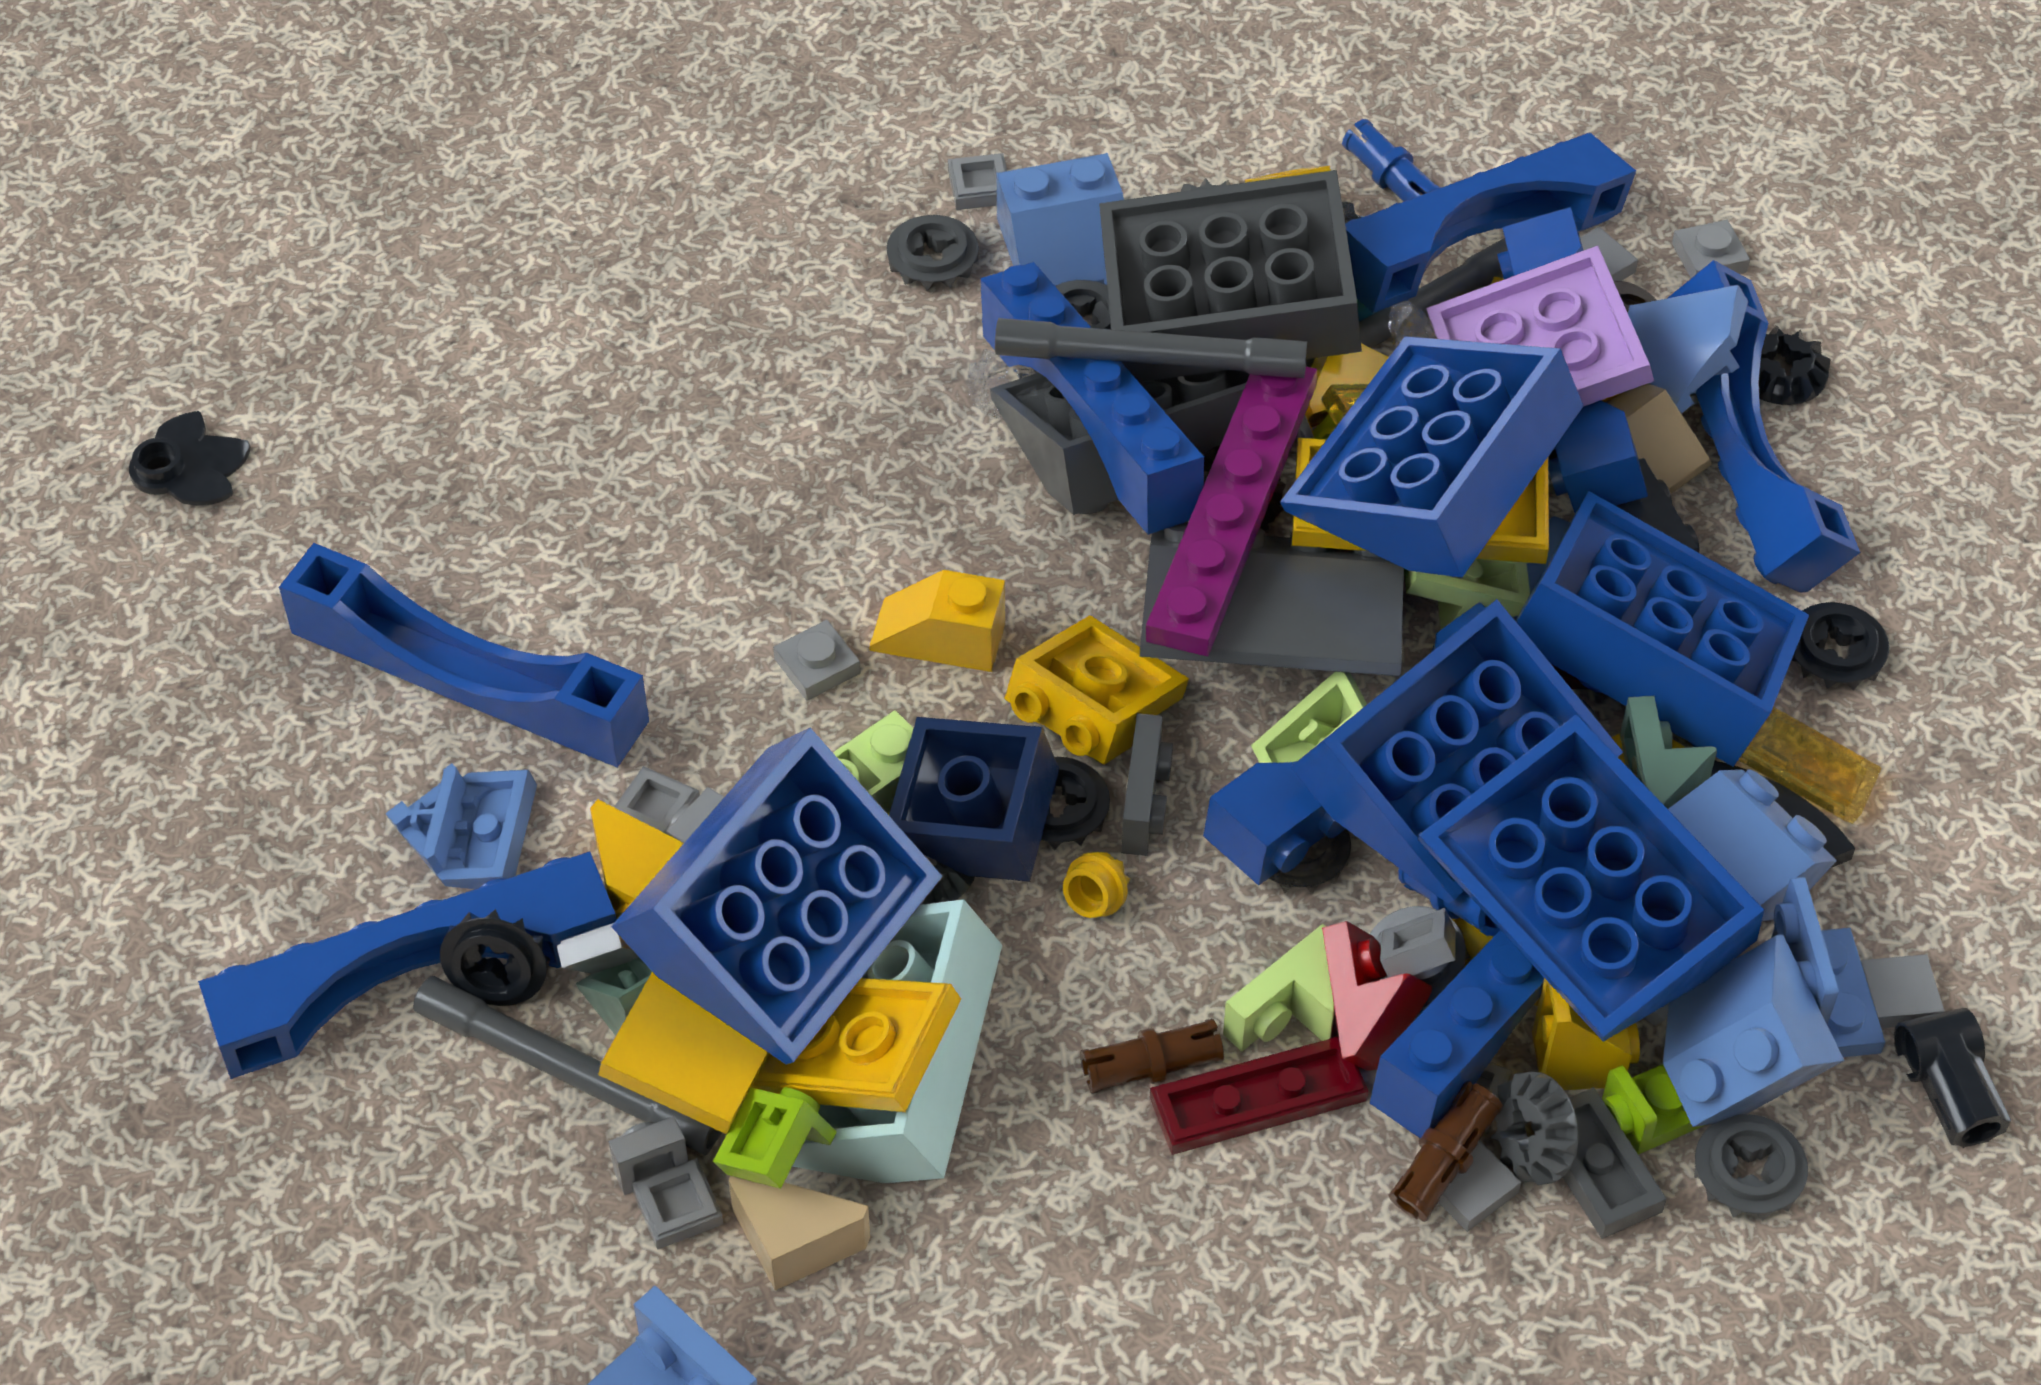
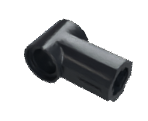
(1948, 1059)

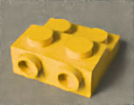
(1091, 688)

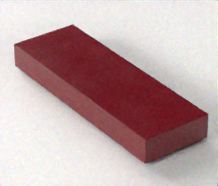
(1256, 1095)

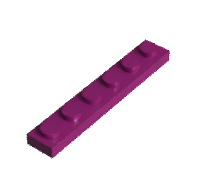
(1229, 513)

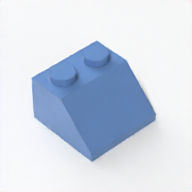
(1054, 216)
(1753, 835)
(1746, 1036)

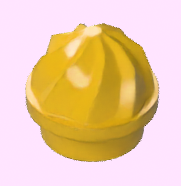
(1095, 885)

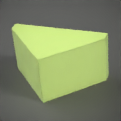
(1311, 720)

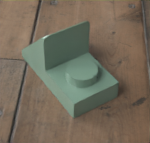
(1650, 756)

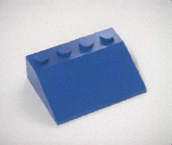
(1438, 450)
(1664, 622)
(1440, 739)
(1594, 880)
(780, 897)

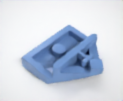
(1690, 338)
(469, 825)

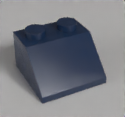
(976, 795)

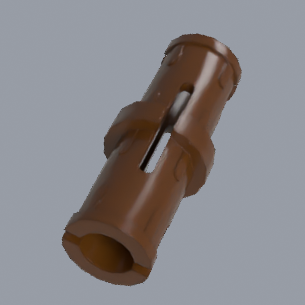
(1152, 1055)
(1445, 1151)

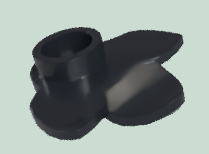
(192, 462)

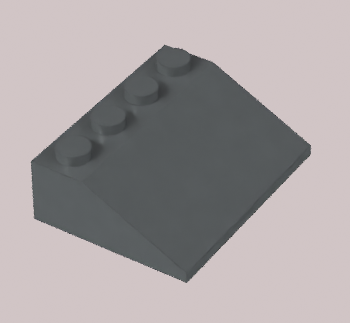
(1233, 266)
(1064, 451)
(1297, 608)

